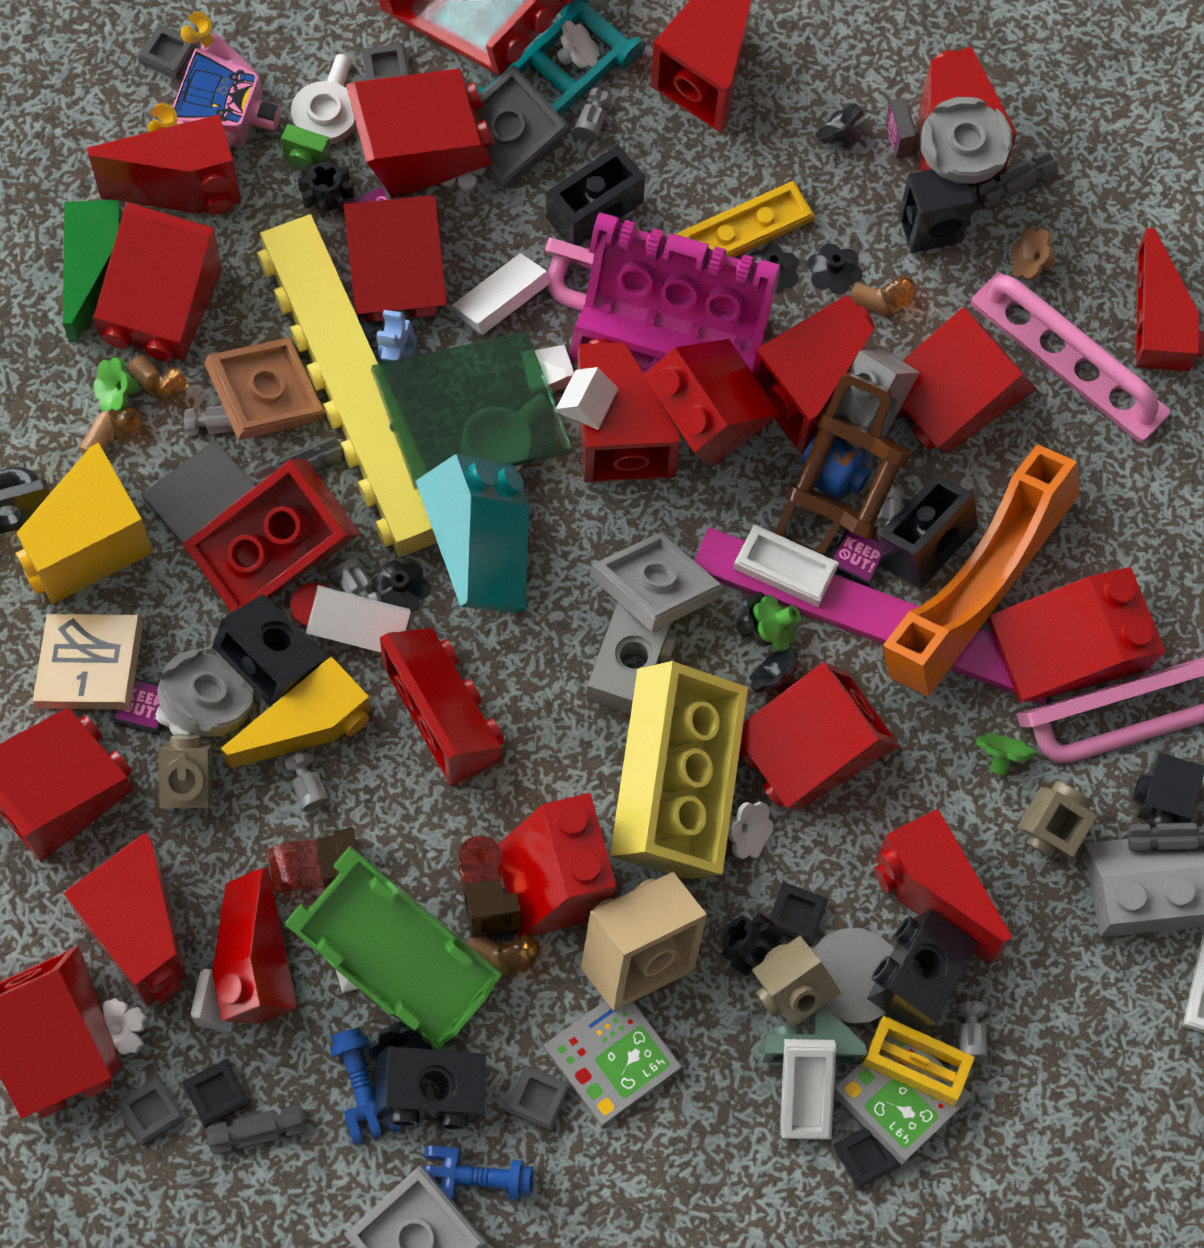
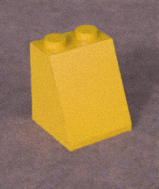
(82, 530)

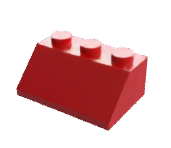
(441, 702)

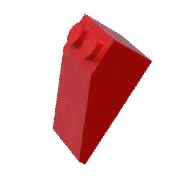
(170, 168)
(271, 535)
(1077, 636)
(932, 872)

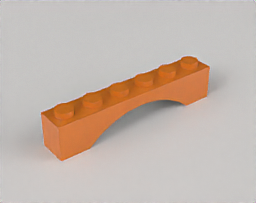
(941, 628)

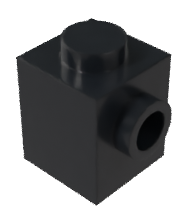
(1168, 790)

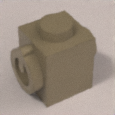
(185, 773)
(1057, 820)
(794, 982)

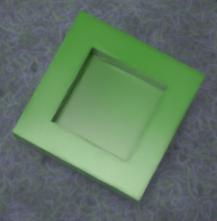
(304, 146)

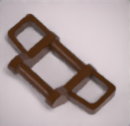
(831, 426)

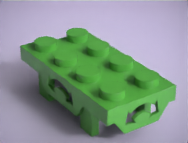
(395, 950)

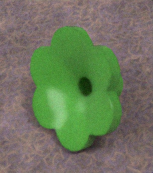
(114, 385)
(776, 622)
(1004, 751)

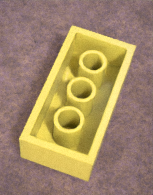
(679, 771)

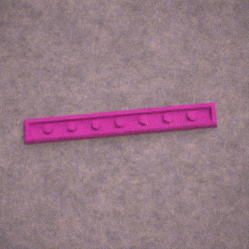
(852, 609)

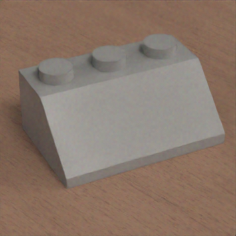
(1145, 888)

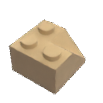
(642, 940)

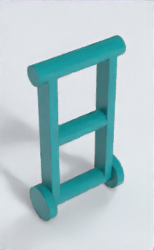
(623, 54)

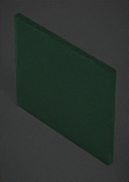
(473, 403)

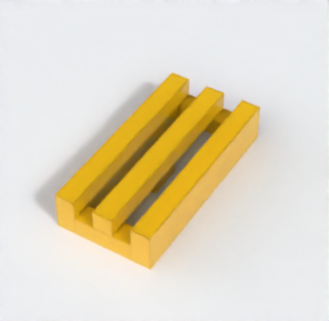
(913, 1078)

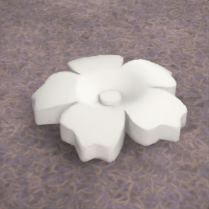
(123, 1024)

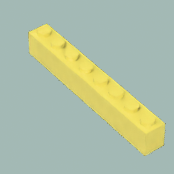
(342, 367)

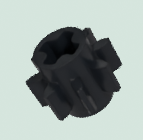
(326, 187)
(749, 941)

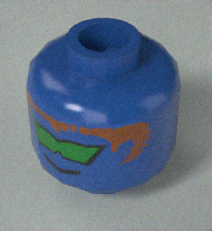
(843, 470)

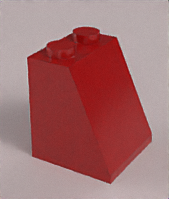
(701, 57)
(953, 76)
(421, 128)
(395, 256)
(157, 283)
(807, 363)
(961, 383)
(711, 397)
(637, 432)
(814, 737)
(58, 781)
(557, 865)
(132, 920)
(53, 1036)

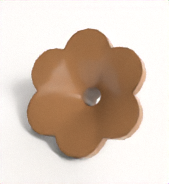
(1032, 254)

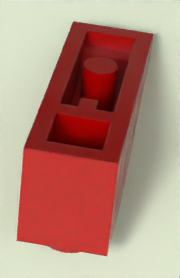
(1166, 315)
(250, 953)

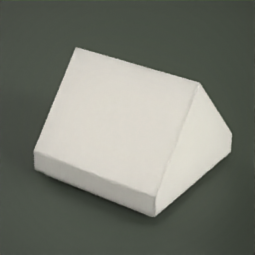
(588, 397)

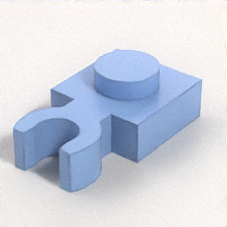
(398, 338)

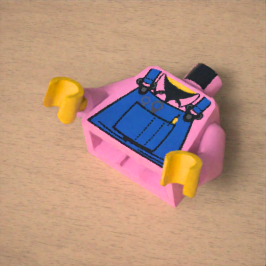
(217, 84)

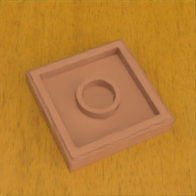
(264, 388)

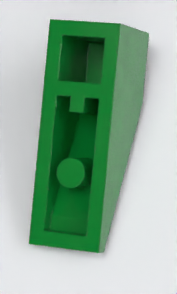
(88, 245)

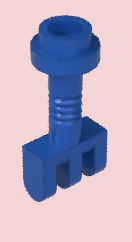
(349, 1046)
(516, 1180)

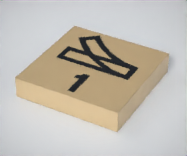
(88, 661)

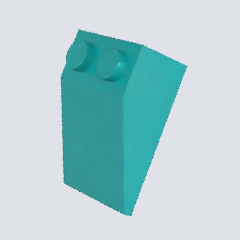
(480, 530)

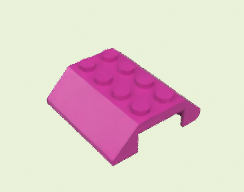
(671, 294)

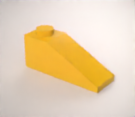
(307, 716)

